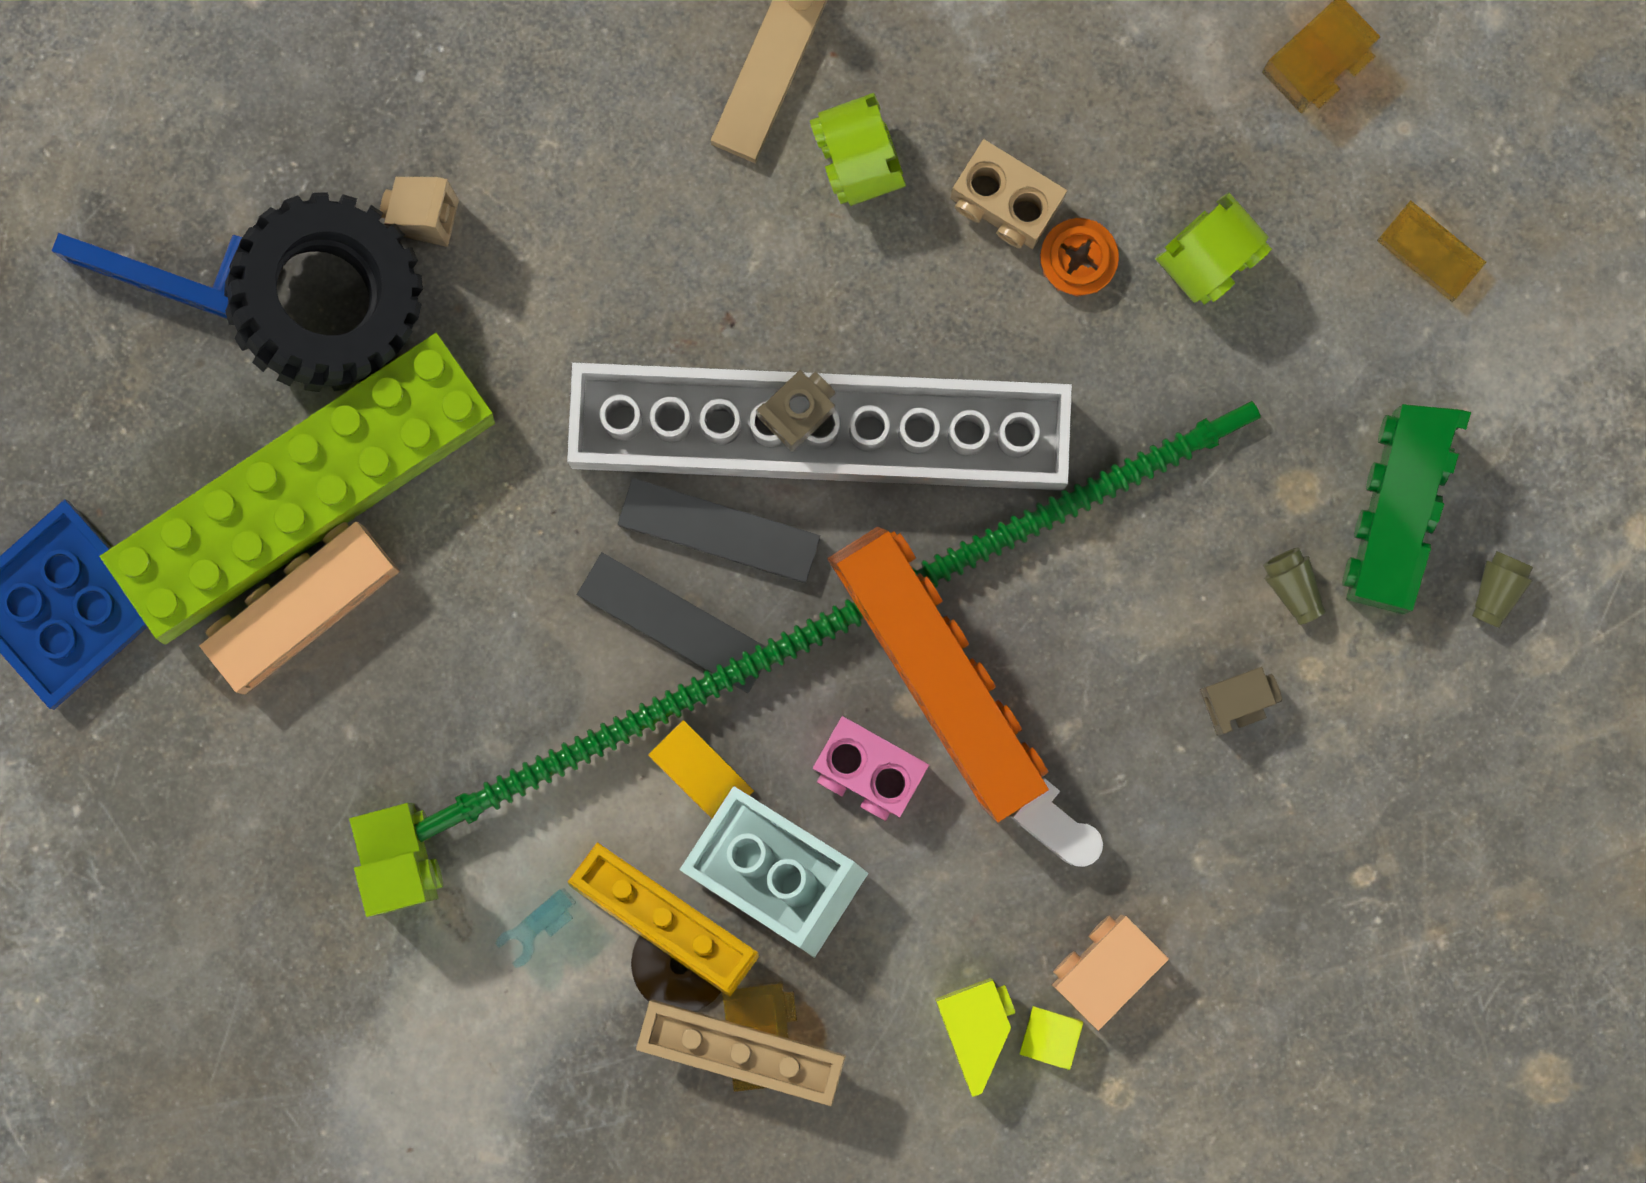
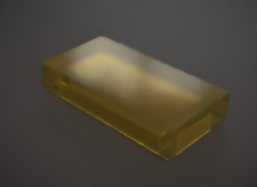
(1431, 251)

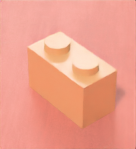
(1108, 970)

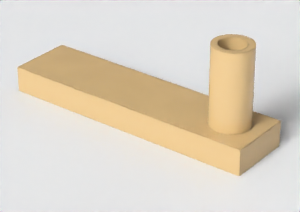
(766, 76)
(741, 1052)

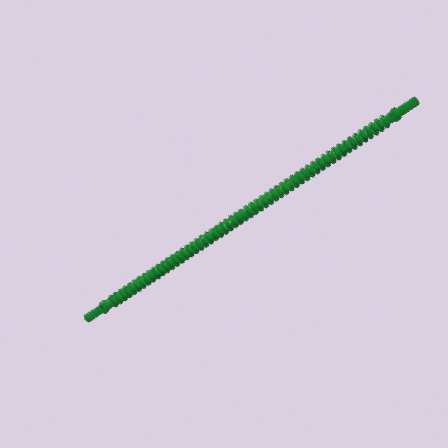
(469, 806)

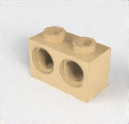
(1015, 184)

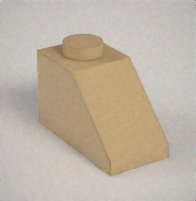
(421, 208)

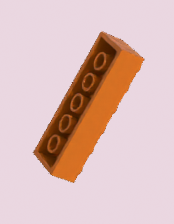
(938, 673)

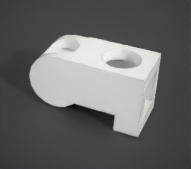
(1071, 841)

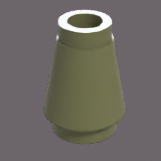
(1295, 585)
(1501, 588)

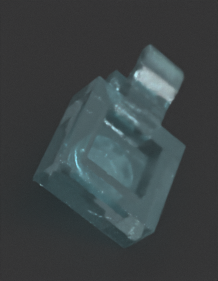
(548, 917)

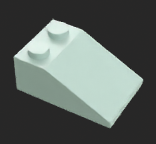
(774, 871)

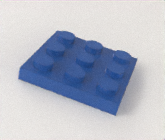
(61, 606)

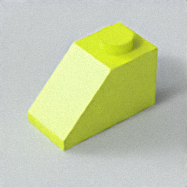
(977, 1028)

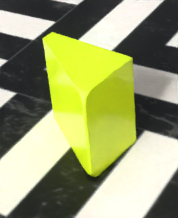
(1051, 1037)

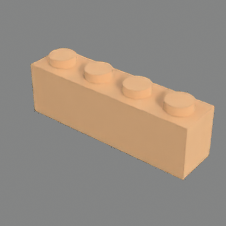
(298, 607)

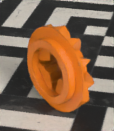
(1072, 235)

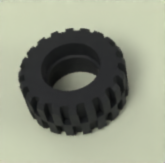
(357, 239)

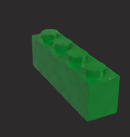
(1402, 506)

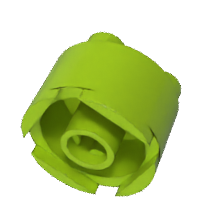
(860, 149)
(1213, 249)

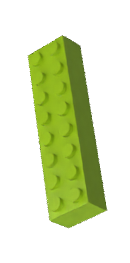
(298, 489)

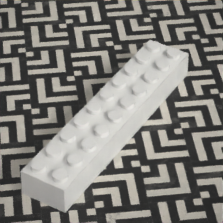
(879, 430)

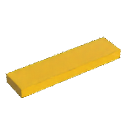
(663, 919)

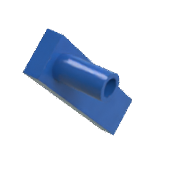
(149, 277)

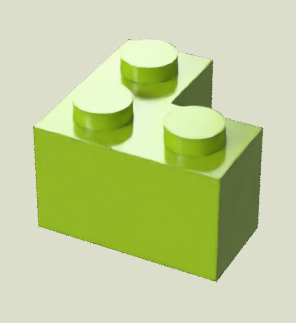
(393, 860)

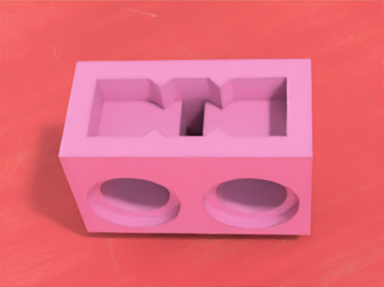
(875, 757)

